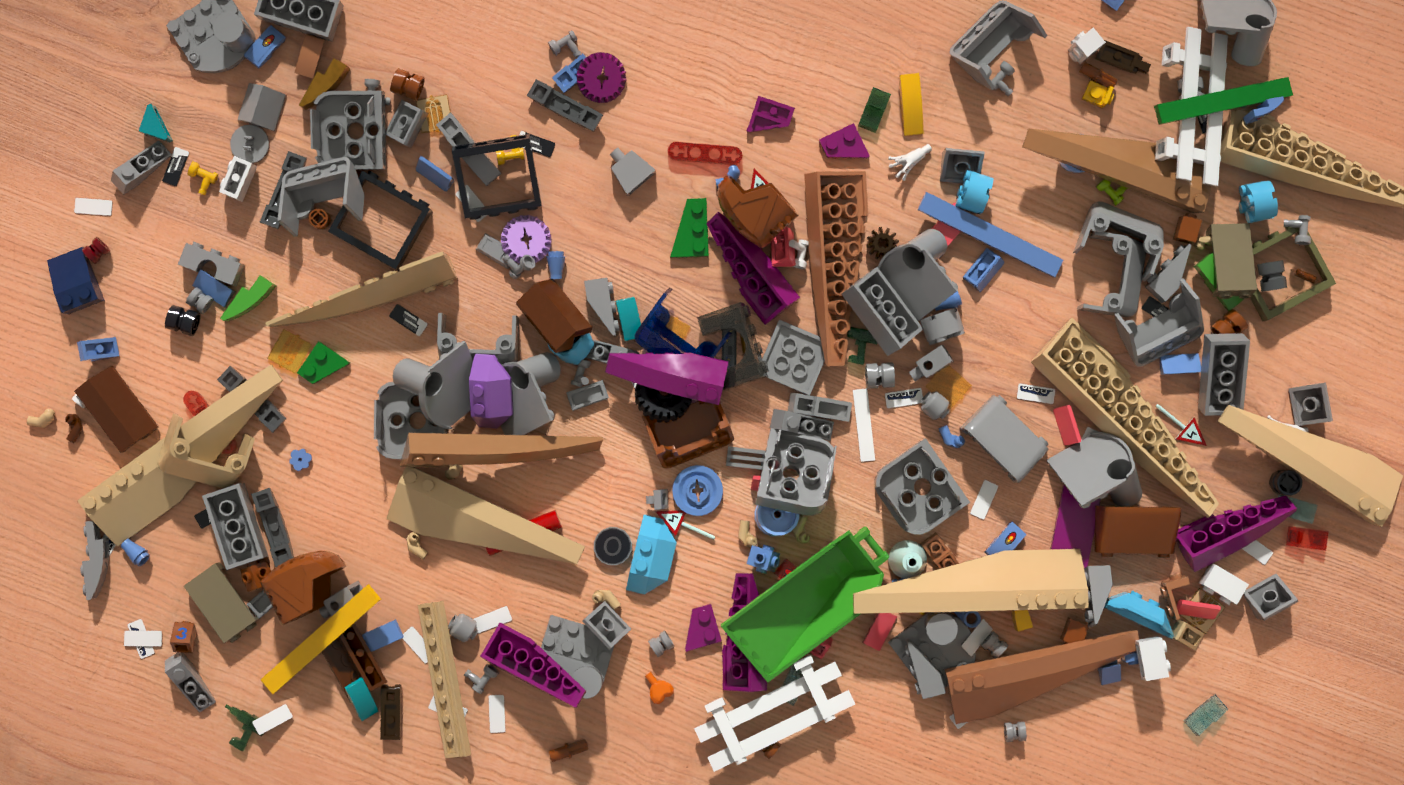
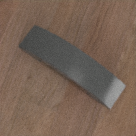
(564, 106)
(270, 214)
(267, 413)
(274, 526)

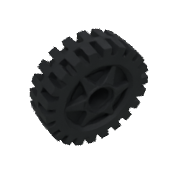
(660, 406)

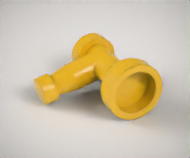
(516, 153)
(208, 177)

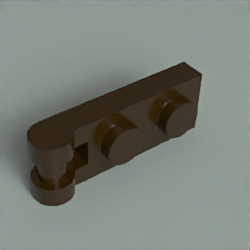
(390, 712)

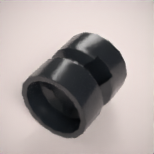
(180, 320)
(1285, 482)

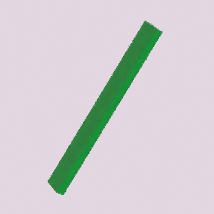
(1222, 100)

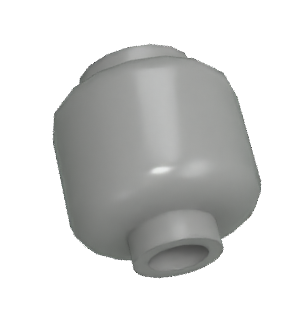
(935, 405)
(463, 627)

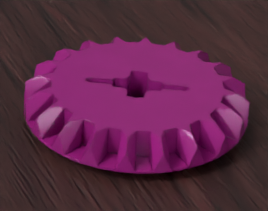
(591, 86)

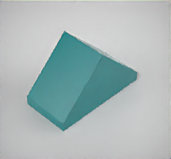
(153, 124)

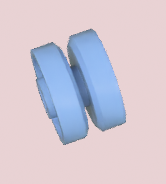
(775, 526)

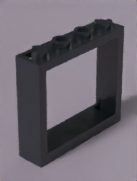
(493, 146)
(411, 238)

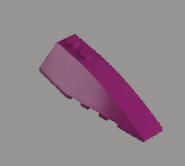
(759, 281)
(677, 374)
(1222, 535)
(531, 664)
(737, 670)

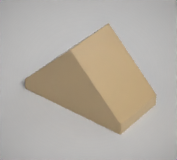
(1187, 634)

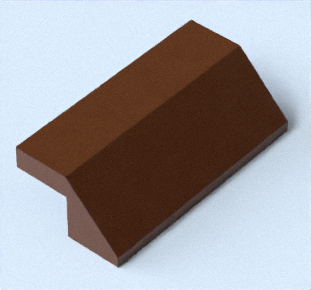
(553, 315)
(116, 409)
(352, 659)

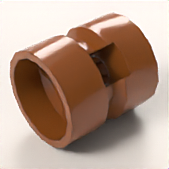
(406, 84)
(1231, 324)

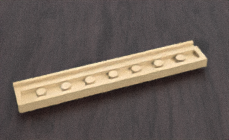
(444, 679)

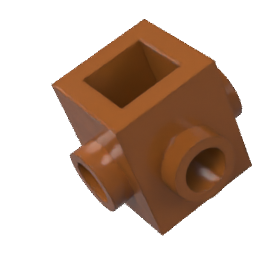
(254, 574)

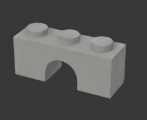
(195, 257)

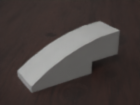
(819, 407)

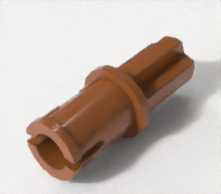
(1098, 75)
(568, 750)

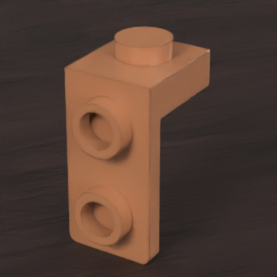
(1166, 591)

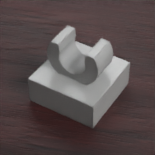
(659, 499)

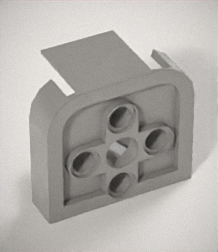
(334, 109)
(394, 402)
(814, 458)
(917, 515)

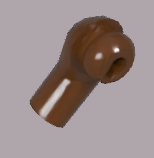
(75, 425)

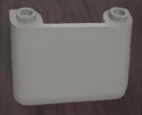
(1005, 438)

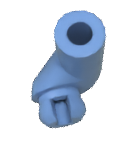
(733, 171)

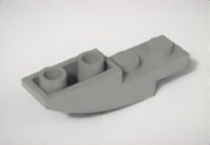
(457, 135)
(96, 568)

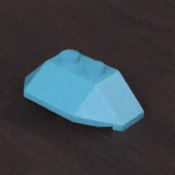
(651, 556)
(1140, 611)

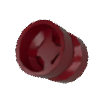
(96, 250)

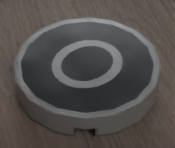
(612, 546)

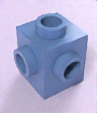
(763, 558)

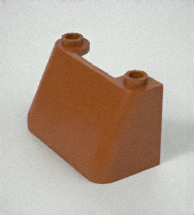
(691, 436)
(1136, 530)

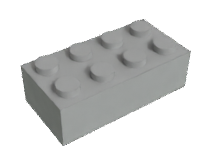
(305, 16)
(882, 311)
(1223, 372)
(235, 526)

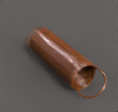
(1304, 275)

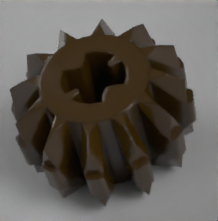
(882, 236)

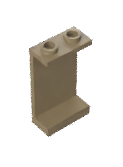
(1233, 260)
(220, 603)

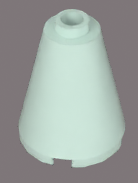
(900, 556)

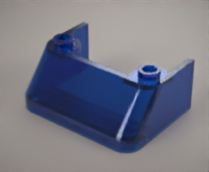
(659, 339)

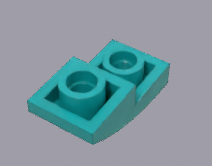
(628, 317)
(361, 699)

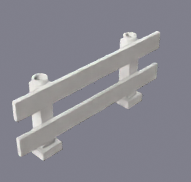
(1193, 61)
(725, 722)

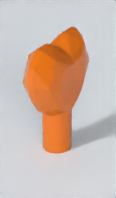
(659, 689)

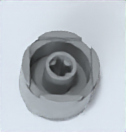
(942, 326)

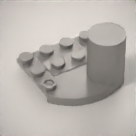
(1249, 18)
(213, 35)
(917, 275)
(440, 388)
(528, 401)
(1098, 467)
(939, 638)
(577, 653)

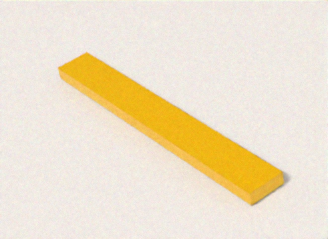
(320, 639)

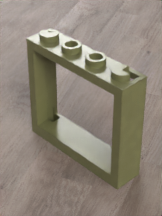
(1328, 280)

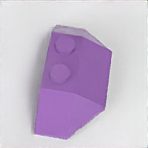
(489, 392)

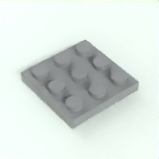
(794, 357)

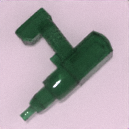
(862, 337)
(247, 719)

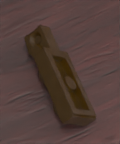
(1122, 58)

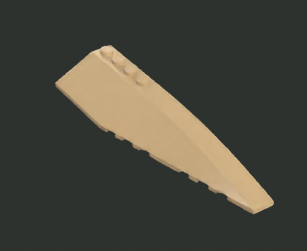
(1115, 406)
(144, 492)
(987, 584)

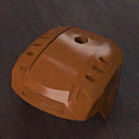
(755, 212)
(301, 584)

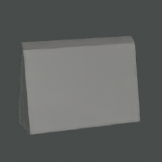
(262, 106)
(406, 123)
(957, 161)
(1310, 404)
(1269, 597)
(606, 625)

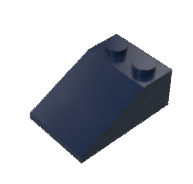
(74, 281)

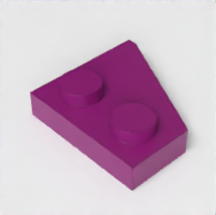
(769, 115)
(844, 144)
(702, 628)

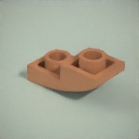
(309, 56)
(938, 551)

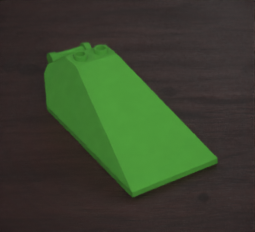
(806, 604)

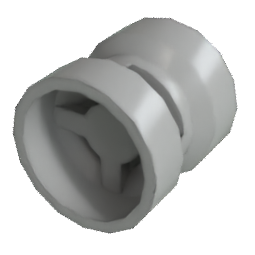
(199, 300)
(994, 644)
(657, 646)
(1013, 730)

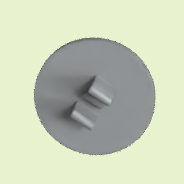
(249, 143)

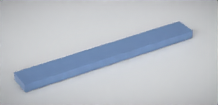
(990, 234)

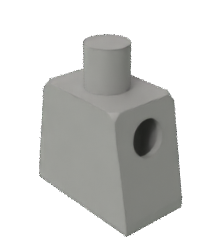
(630, 170)
(940, 359)
(339, 599)

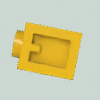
(1098, 94)

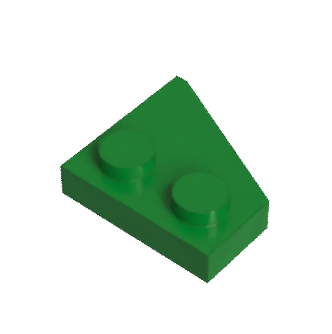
(321, 363)

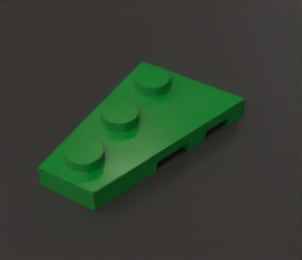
(692, 231)

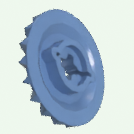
(707, 480)

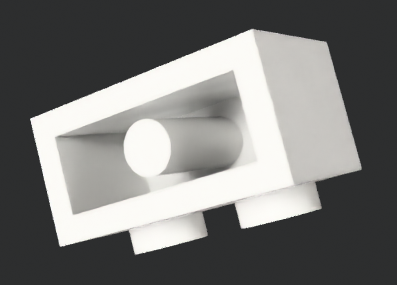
(1085, 45)
(237, 178)
(1223, 584)
(1152, 658)

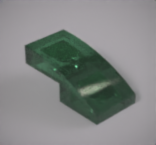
(874, 110)

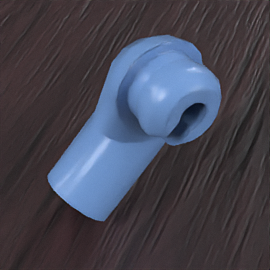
(950, 439)

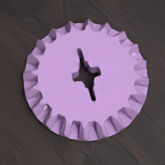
(534, 228)

